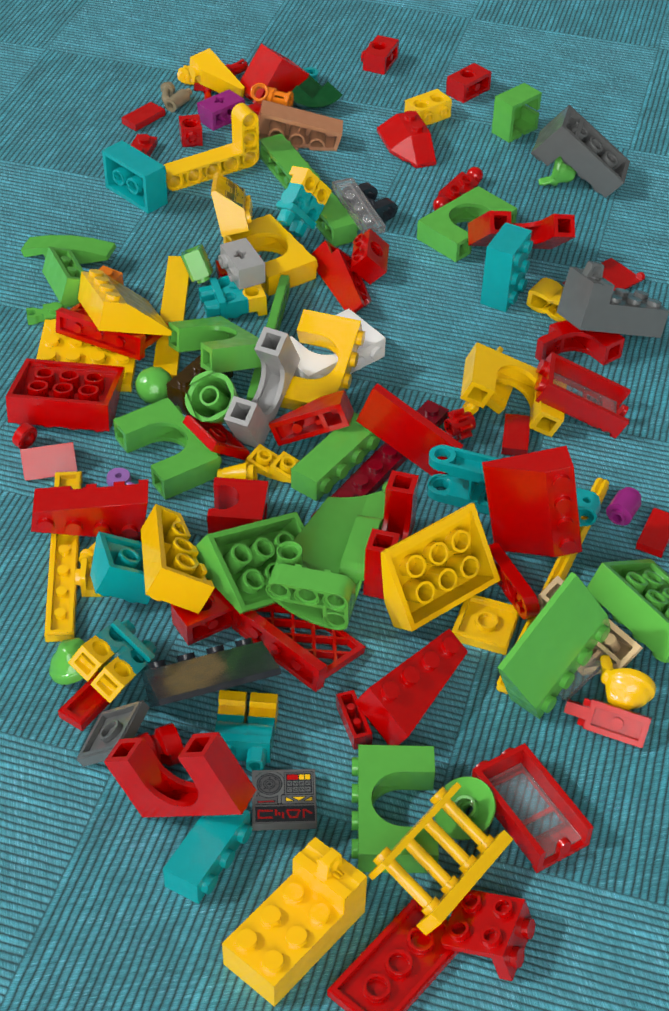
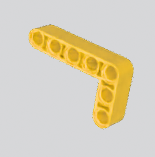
(226, 159)

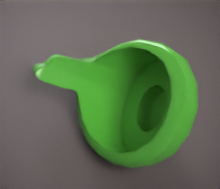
(560, 174)
(60, 669)

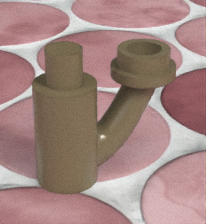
(174, 100)

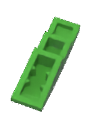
(84, 248)

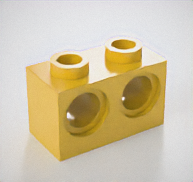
(430, 106)

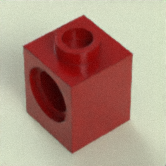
(190, 130)

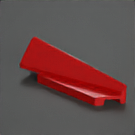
(344, 283)

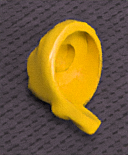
(626, 686)

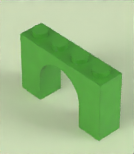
(439, 227)
(221, 342)
(165, 423)
(379, 772)

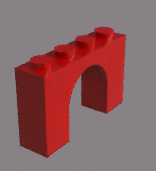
(545, 233)
(396, 526)
(218, 778)

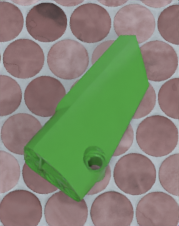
(325, 563)

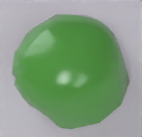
(152, 385)

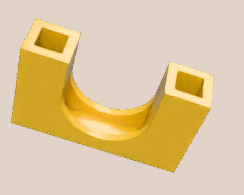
(271, 236)
(336, 334)
(487, 366)

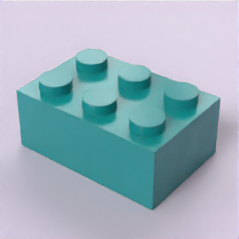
(135, 176)
(506, 267)

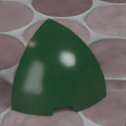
(313, 95)

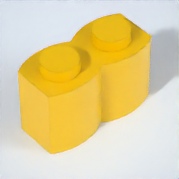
(545, 298)

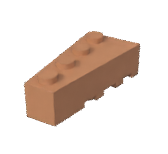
(300, 127)

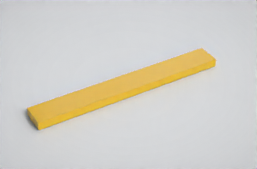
(172, 310)
(63, 561)

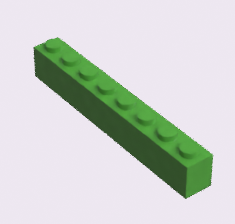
(334, 219)

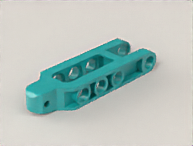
(467, 485)

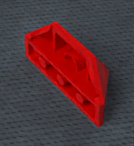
(408, 139)

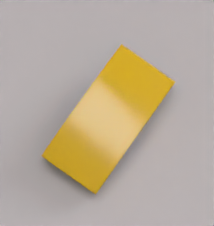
(272, 465)

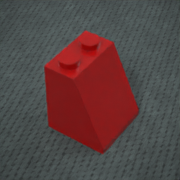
(273, 71)

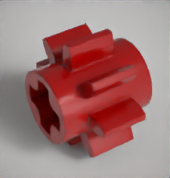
(460, 424)

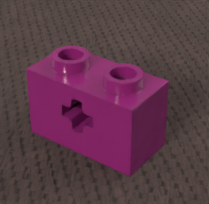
(217, 110)

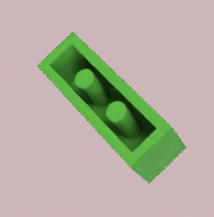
(63, 275)

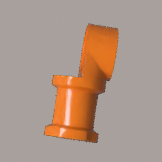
(272, 95)

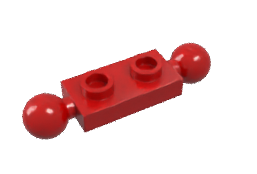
(458, 186)

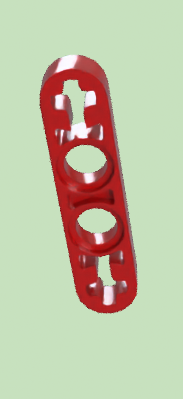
(514, 584)

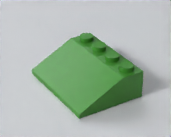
(244, 557)
(638, 599)
(554, 647)

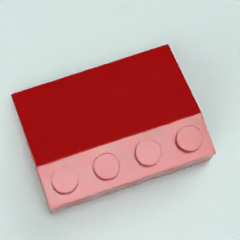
(65, 395)
(534, 503)

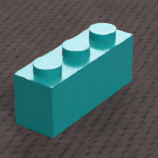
(205, 853)

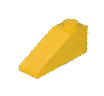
(213, 73)

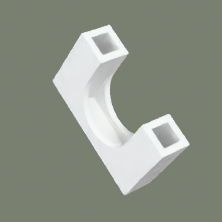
(318, 365)

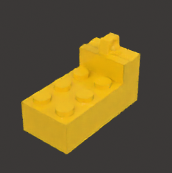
(297, 922)

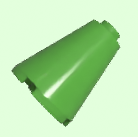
(210, 396)

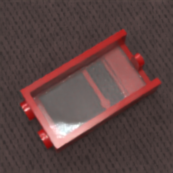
(582, 394)
(534, 807)

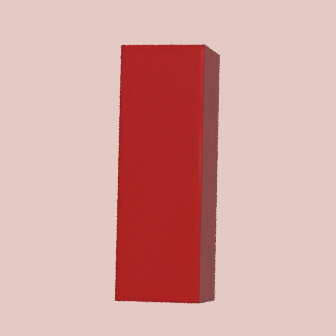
(353, 719)

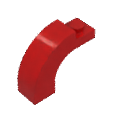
(566, 337)

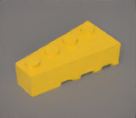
(172, 563)

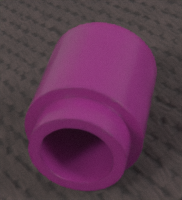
(624, 506)

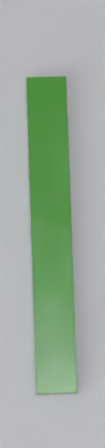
(274, 322)

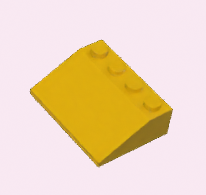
(118, 307)
(437, 569)

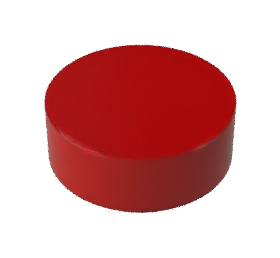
(24, 436)

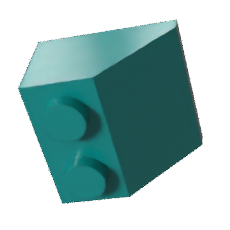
(118, 568)

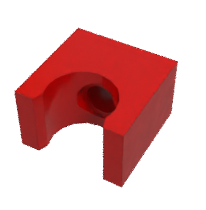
(237, 503)

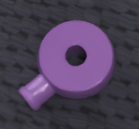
(117, 475)

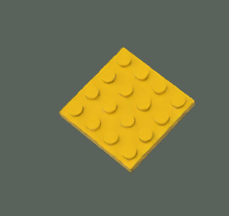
(67, 349)

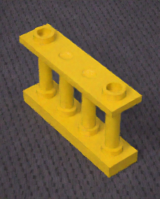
(454, 888)

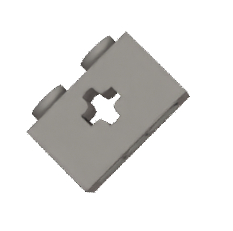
(242, 263)

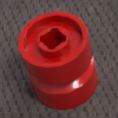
(165, 744)

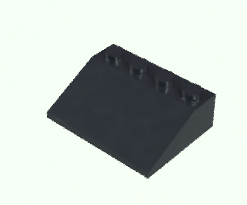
(208, 673)

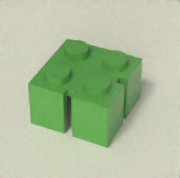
(511, 114)

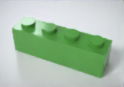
(332, 459)

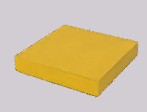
(486, 624)

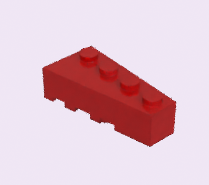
(91, 510)
(406, 693)

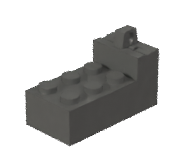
(583, 150)
(594, 306)

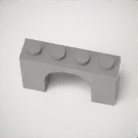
(279, 362)

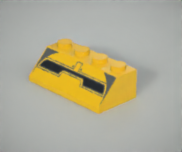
(231, 206)

